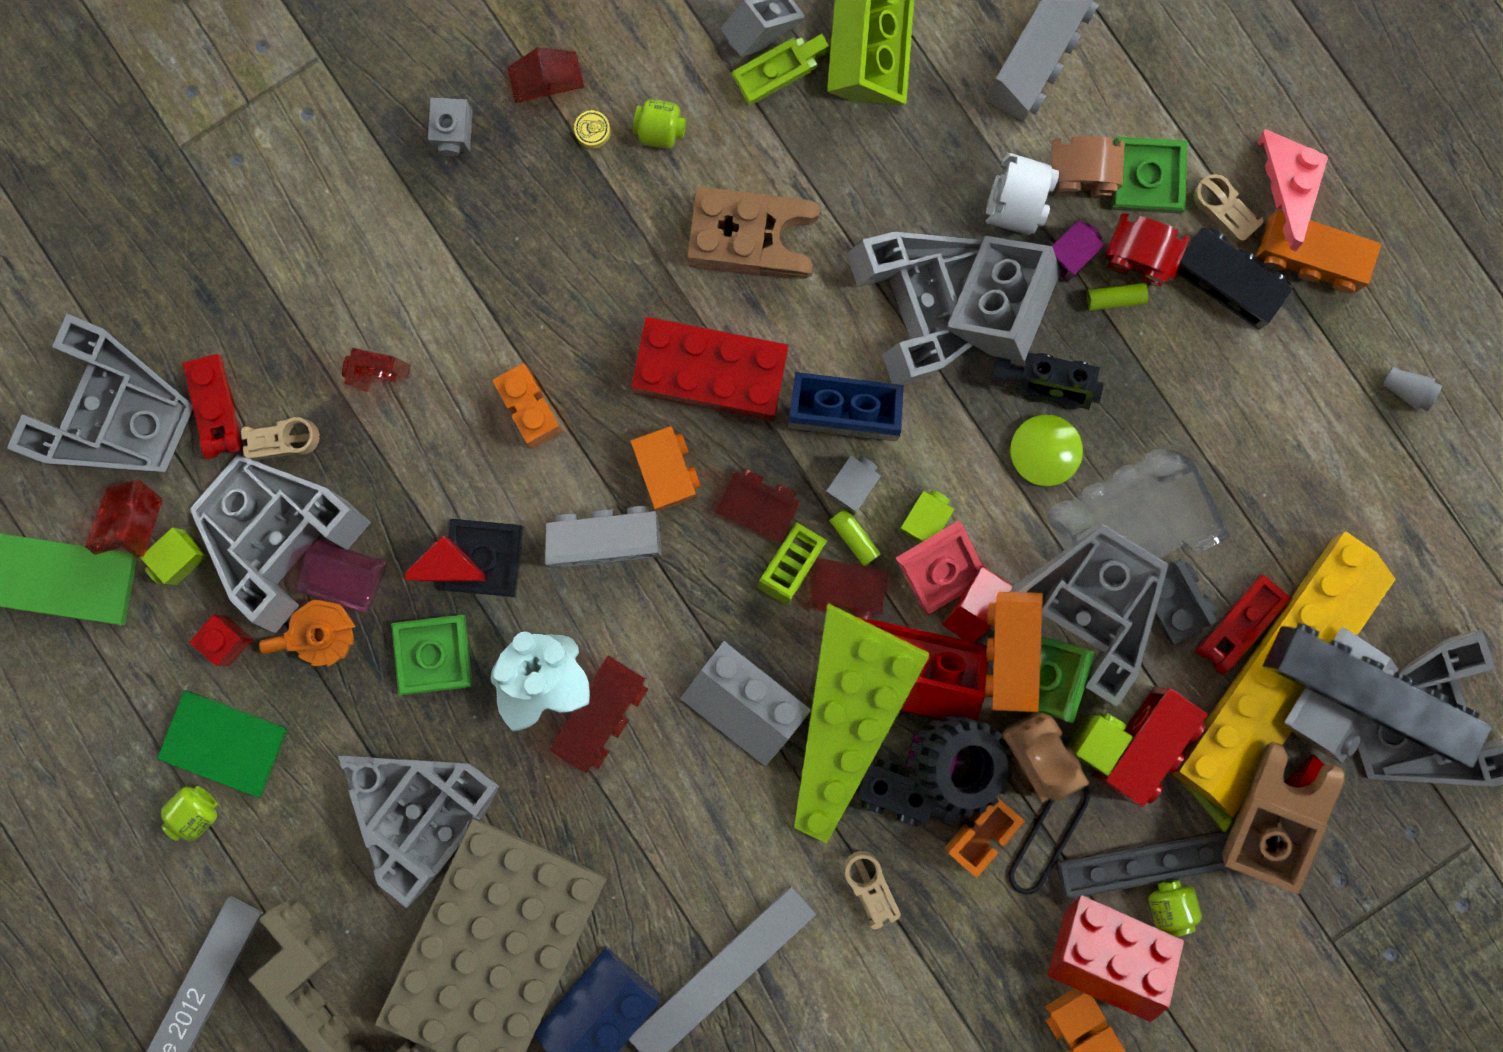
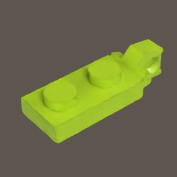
(778, 67)

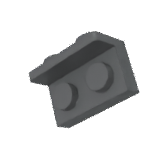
(1181, 605)

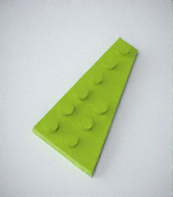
(855, 701)

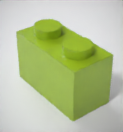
(1099, 742)

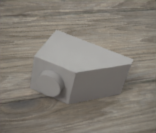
(760, 23)

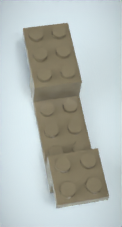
(284, 980)

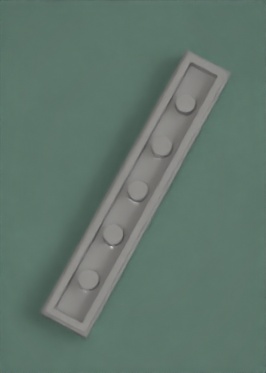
(723, 973)

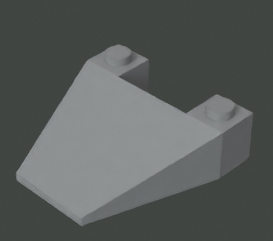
(927, 282)
(118, 414)
(260, 526)
(1108, 597)
(1399, 759)

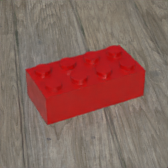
(709, 369)

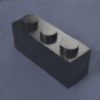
(1233, 278)

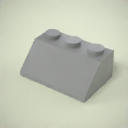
(1005, 297)
(602, 538)
(745, 703)
(1327, 724)

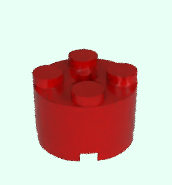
(1146, 249)

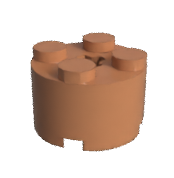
(1088, 165)

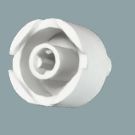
(1021, 194)

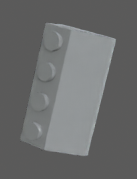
(1038, 55)

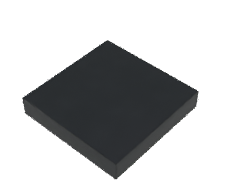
(494, 550)

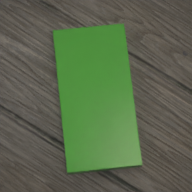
(65, 579)

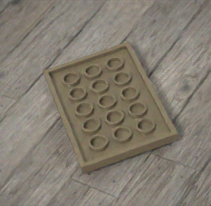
(491, 945)

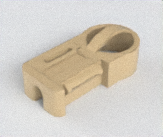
(1232, 215)
(276, 441)
(873, 892)

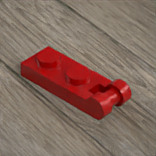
(212, 405)
(1243, 623)

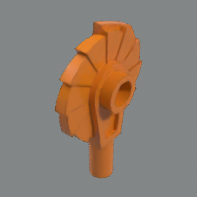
(317, 632)

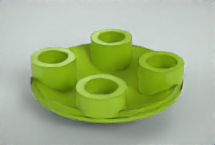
(1046, 450)

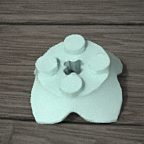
(524, 692)

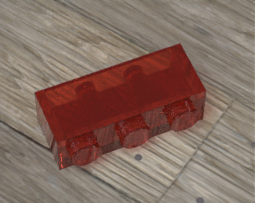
(592, 726)

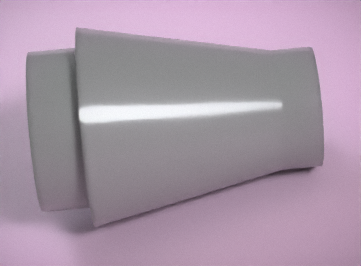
(1413, 388)

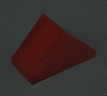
(544, 74)

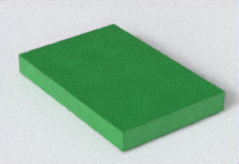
(222, 743)

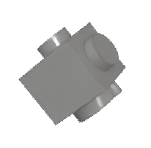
(450, 126)

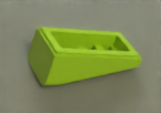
(775, 589)

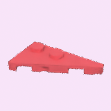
(1294, 182)

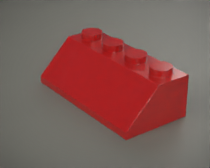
(951, 678)

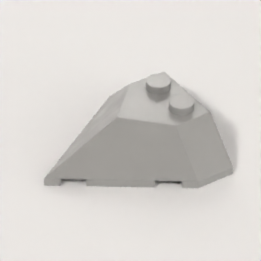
(414, 816)

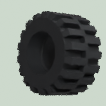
(986, 771)

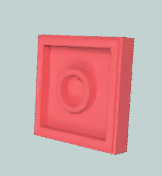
(940, 567)

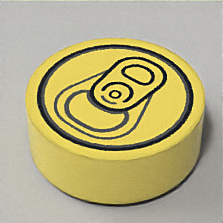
(592, 129)

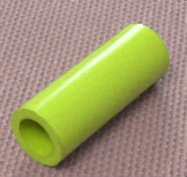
(1117, 296)
(855, 537)

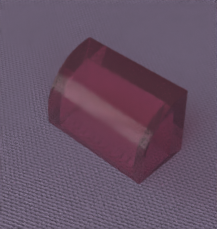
(341, 575)

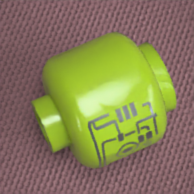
(659, 124)
(188, 813)
(1175, 908)

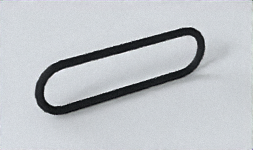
(1060, 848)

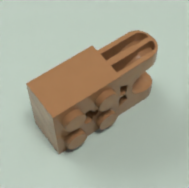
(759, 224)
(1041, 757)
(1285, 811)

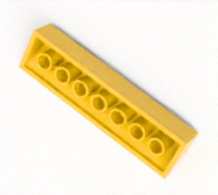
(1335, 594)

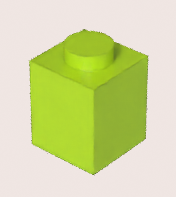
(927, 516)
(173, 557)

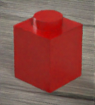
(221, 640)

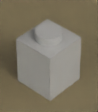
(853, 483)

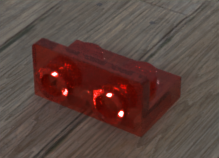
(363, 364)
(758, 505)
(125, 519)
(849, 587)

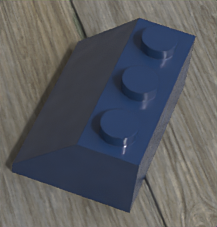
(846, 407)
(599, 1009)

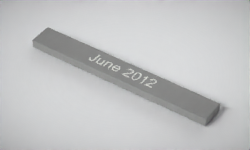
(206, 977)

